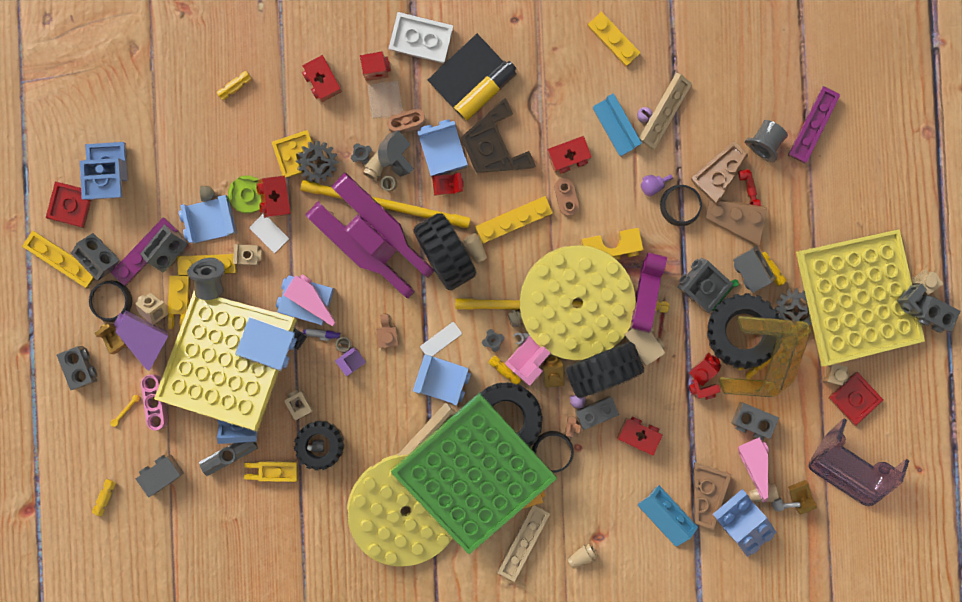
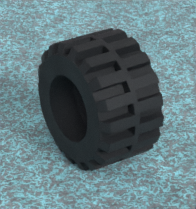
(307, 457)

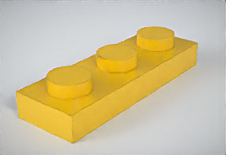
(613, 39)
(185, 262)

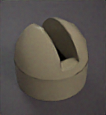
(386, 185)
(206, 193)
(344, 341)

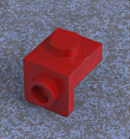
(447, 184)
(706, 369)
(708, 392)

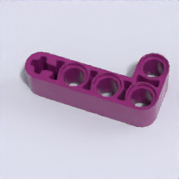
(647, 292)

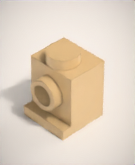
(239, 252)
(929, 280)
(148, 305)
(836, 374)
(298, 412)

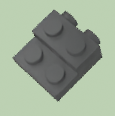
(704, 284)

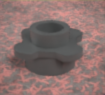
(356, 153)
(492, 335)

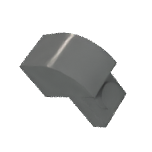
(391, 152)

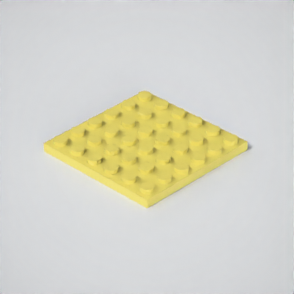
(855, 295)
(205, 371)

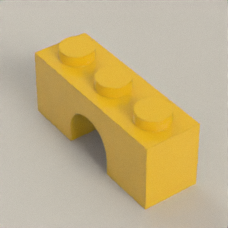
(629, 243)

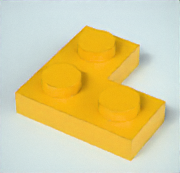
(287, 149)

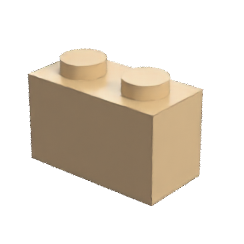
(646, 344)

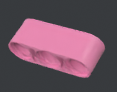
(150, 411)

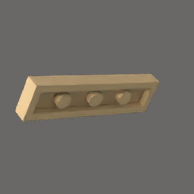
(665, 111)
(523, 542)

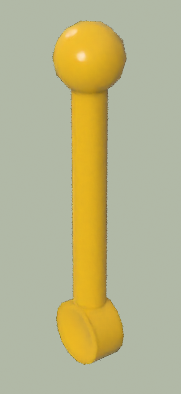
(115, 422)

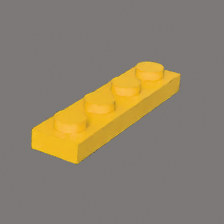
(514, 219)
(58, 258)

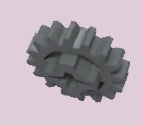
(317, 154)
(788, 308)

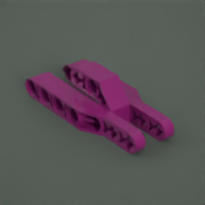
(362, 241)

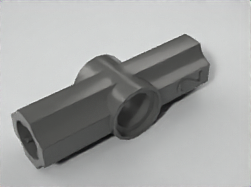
(218, 461)

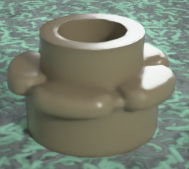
(515, 318)

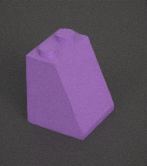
(141, 337)

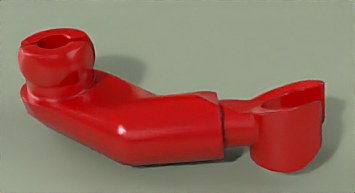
(750, 185)

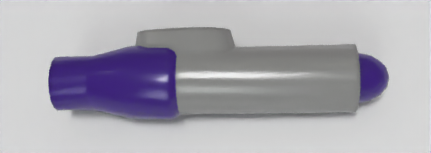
(322, 334)

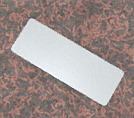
(441, 339)

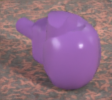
(652, 184)

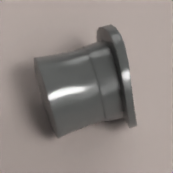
(767, 140)
(207, 278)

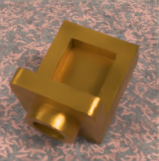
(110, 338)
(553, 372)
(801, 494)

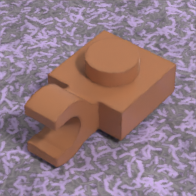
(386, 335)
(572, 426)

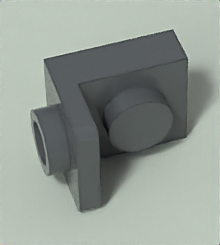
(910, 298)

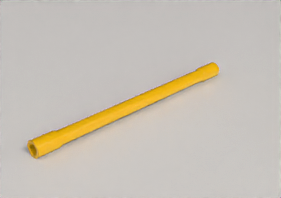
(454, 219)
(470, 304)

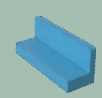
(616, 125)
(668, 516)

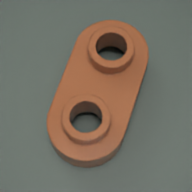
(406, 121)
(566, 196)

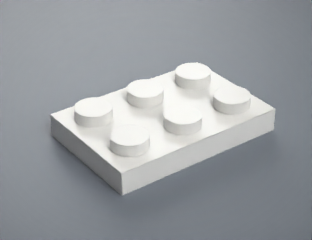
(421, 37)

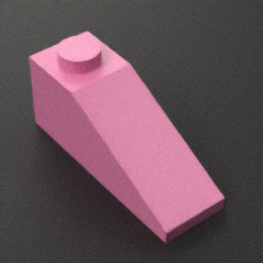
(307, 296)
(755, 458)

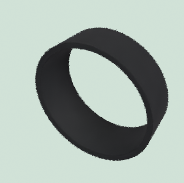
(665, 214)
(128, 299)
(555, 433)

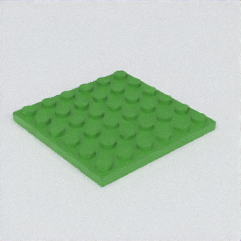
(473, 474)

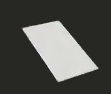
(269, 233)

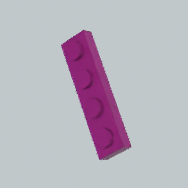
(814, 125)
(134, 262)

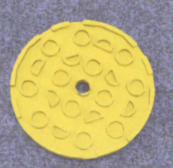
(573, 274)
(381, 527)

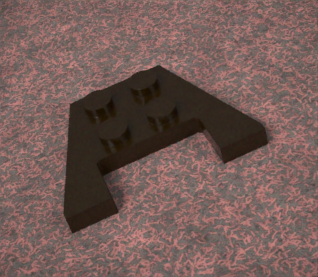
(486, 145)

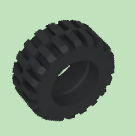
(445, 251)
(717, 331)
(605, 370)
(525, 400)

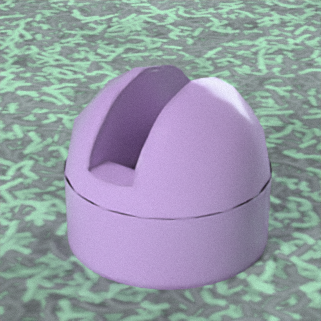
(643, 118)
(577, 402)

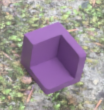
(350, 361)

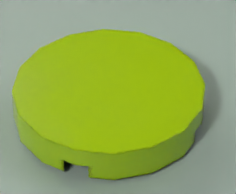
(243, 194)

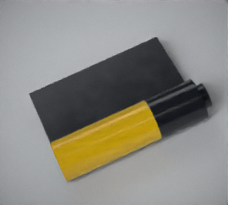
(472, 77)

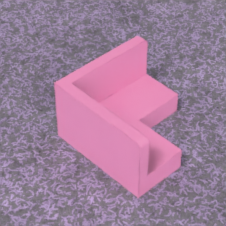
(527, 359)

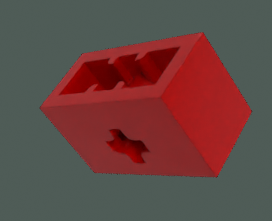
(375, 66)
(316, 68)
(577, 147)
(276, 187)
(647, 444)

